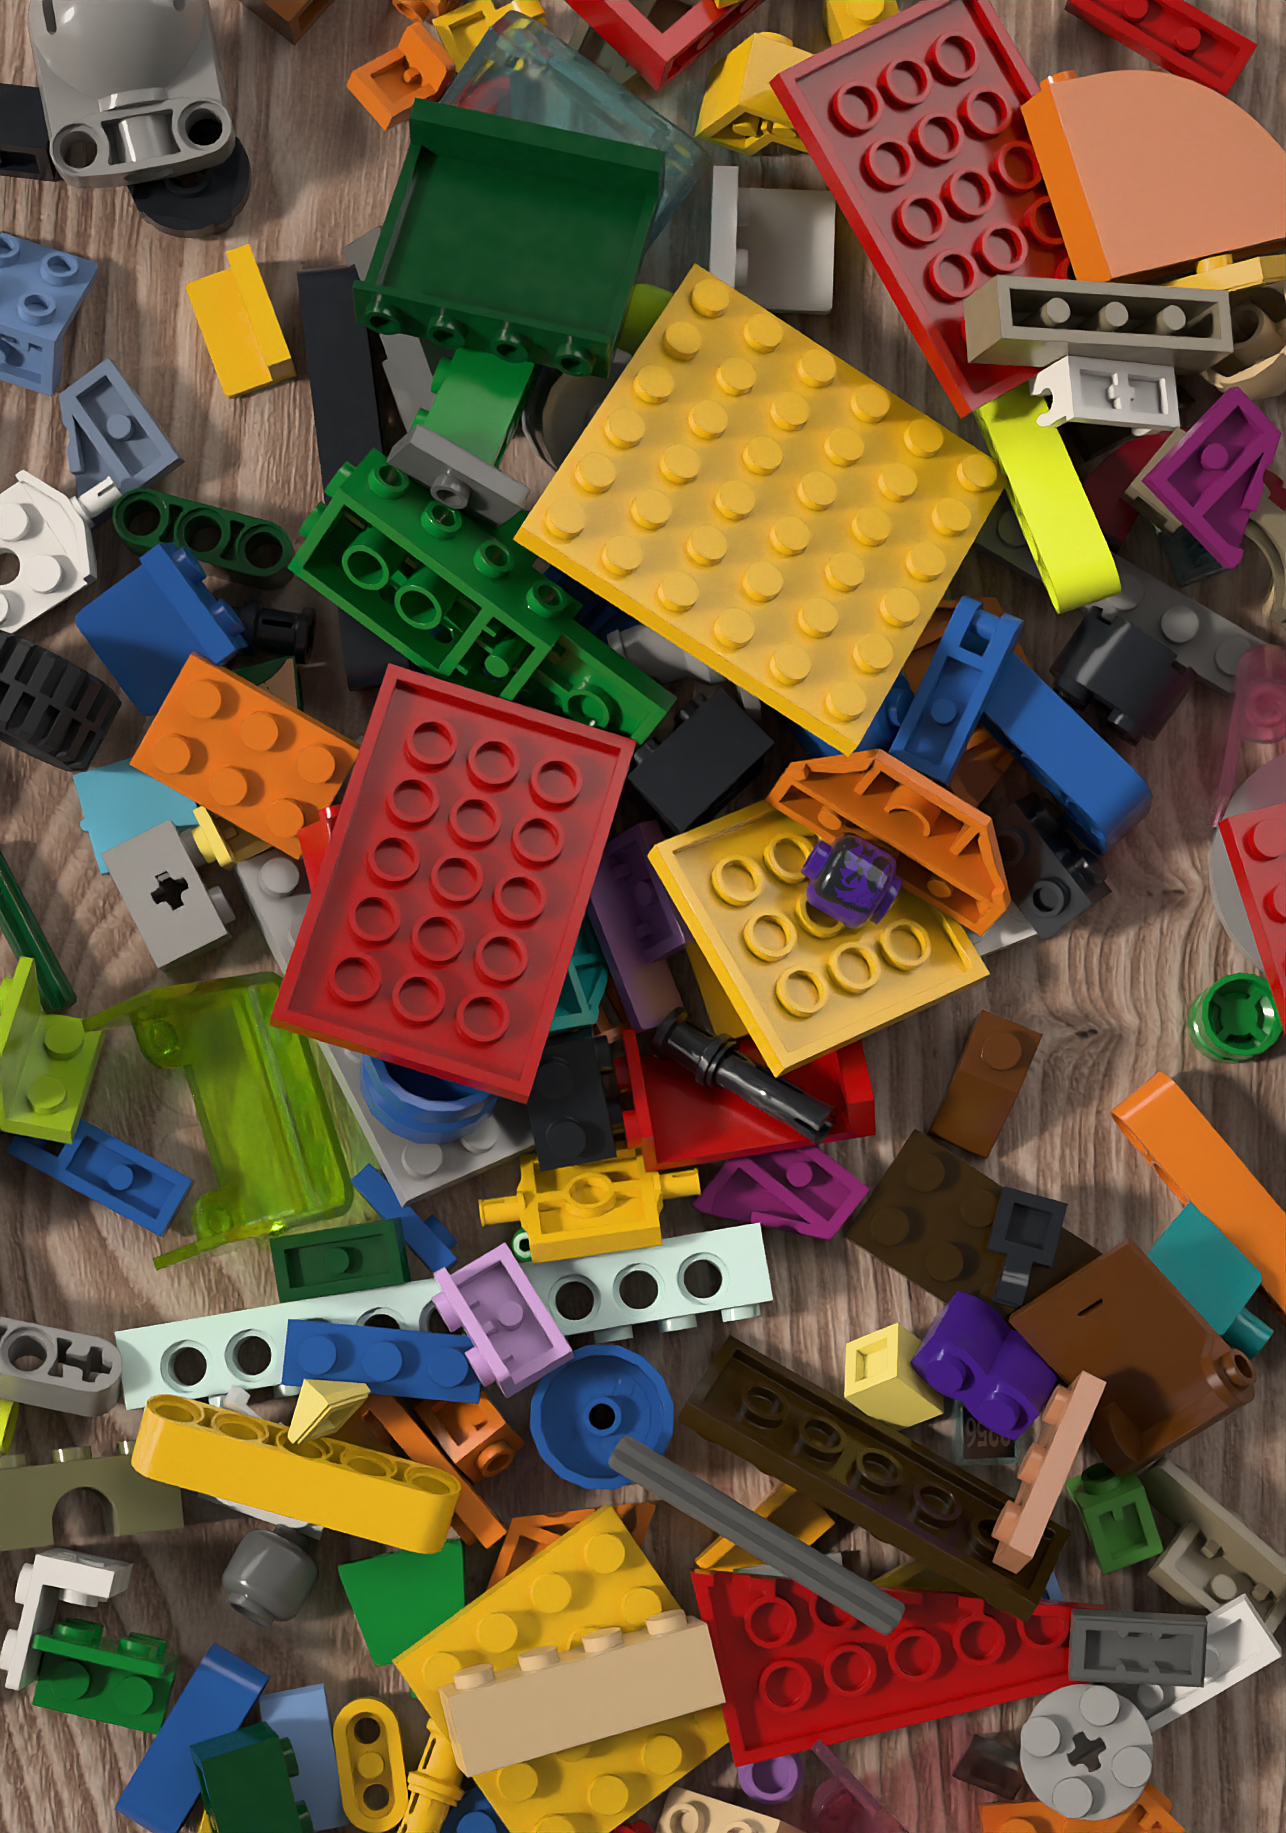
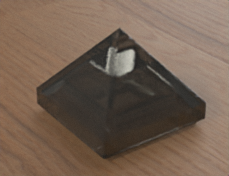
(992, 1764)

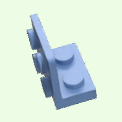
(37, 303)

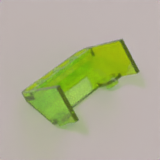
(255, 1105)

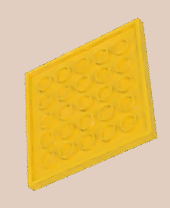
(766, 509)

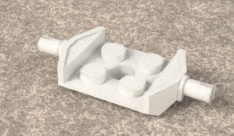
(51, 543)

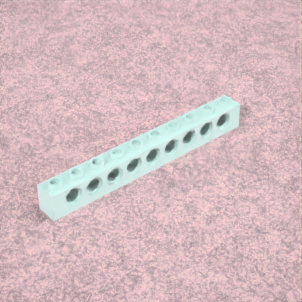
(736, 1252)

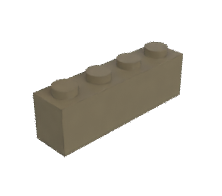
(1047, 319)

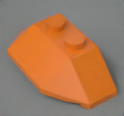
(939, 841)

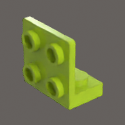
(43, 1062)

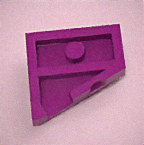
(1217, 474)
(784, 1191)

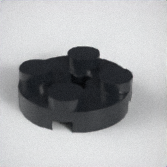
(209, 204)

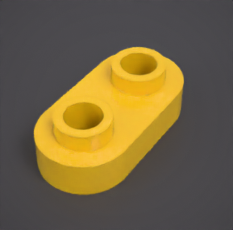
(371, 1763)

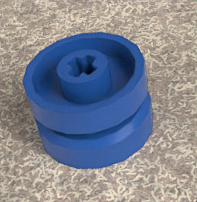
(421, 1104)
(569, 1393)

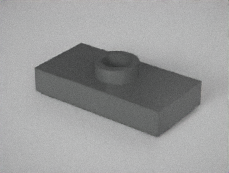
(458, 476)
(1137, 1647)

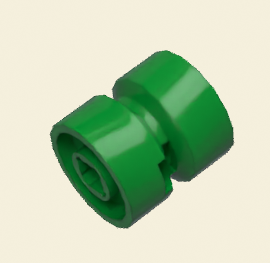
(1234, 1019)

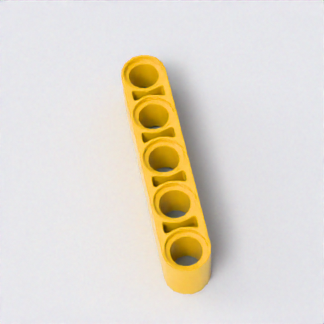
(309, 1481)

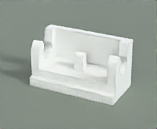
(1109, 394)

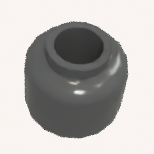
(269, 1575)

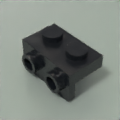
(1044, 867)
(569, 1103)

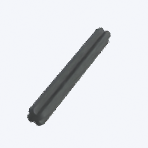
(756, 1535)

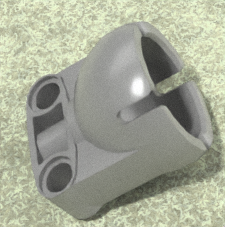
(130, 85)

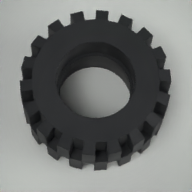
(52, 705)

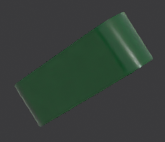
(185, 517)

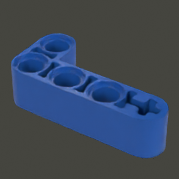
(1064, 754)

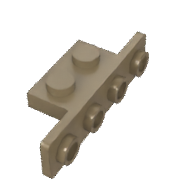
(1213, 1551)

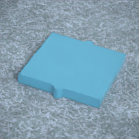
(125, 803)

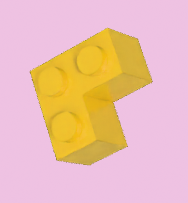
(738, 101)

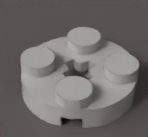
(1124, 1763)

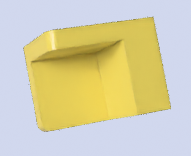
(884, 1382)

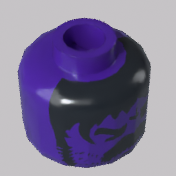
(851, 880)

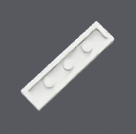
(1234, 1649)

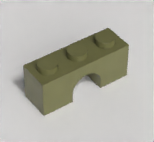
(127, 1498)

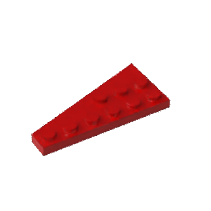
(813, 1672)

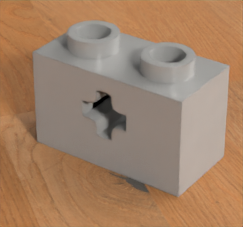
(139, 873)

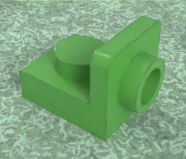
(1115, 1517)

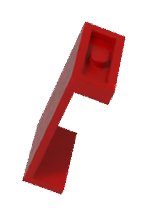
(691, 1124)

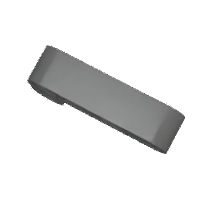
(54, 1346)

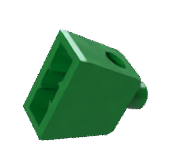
(404, 1596)

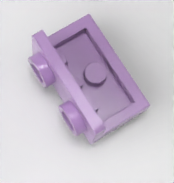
(503, 1319)

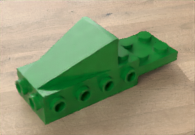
(466, 601)

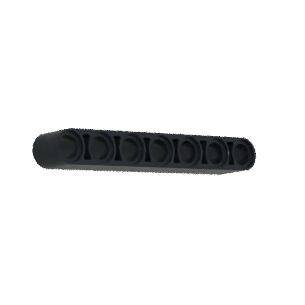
(345, 426)

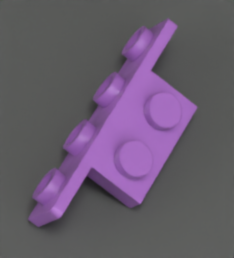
(637, 925)

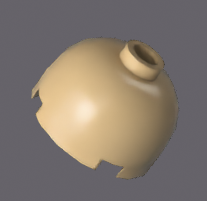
(1258, 345)

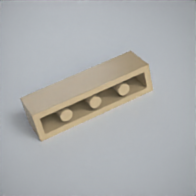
(580, 1693)

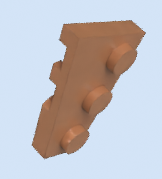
(1045, 1470)

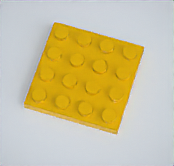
(789, 967)
(571, 1588)

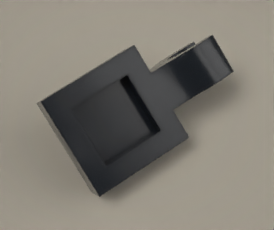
(1026, 1235)

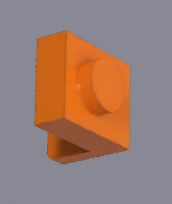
(396, 78)

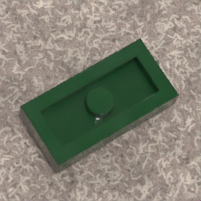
(340, 1260)

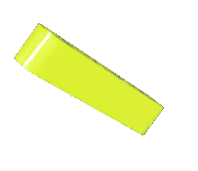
(1048, 501)

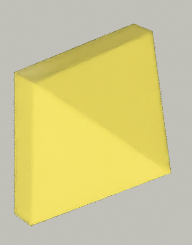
(324, 1408)

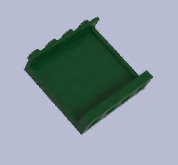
(512, 239)

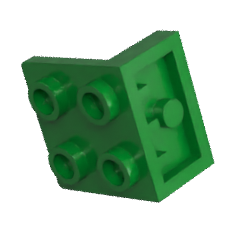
(104, 1677)

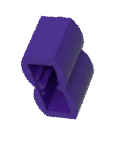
(985, 1365)

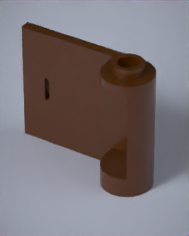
(1151, 1346)

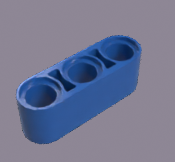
(210, 1706)

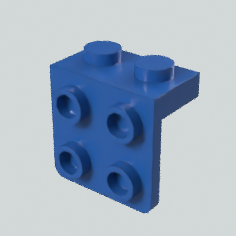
(155, 622)

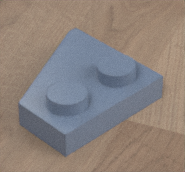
(113, 435)

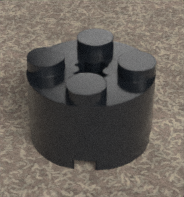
(1121, 675)

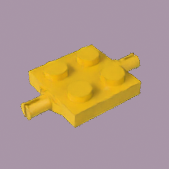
(589, 1205)

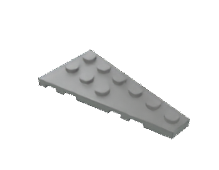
(278, 898)

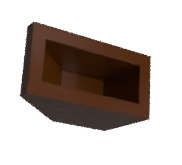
(984, 1083)

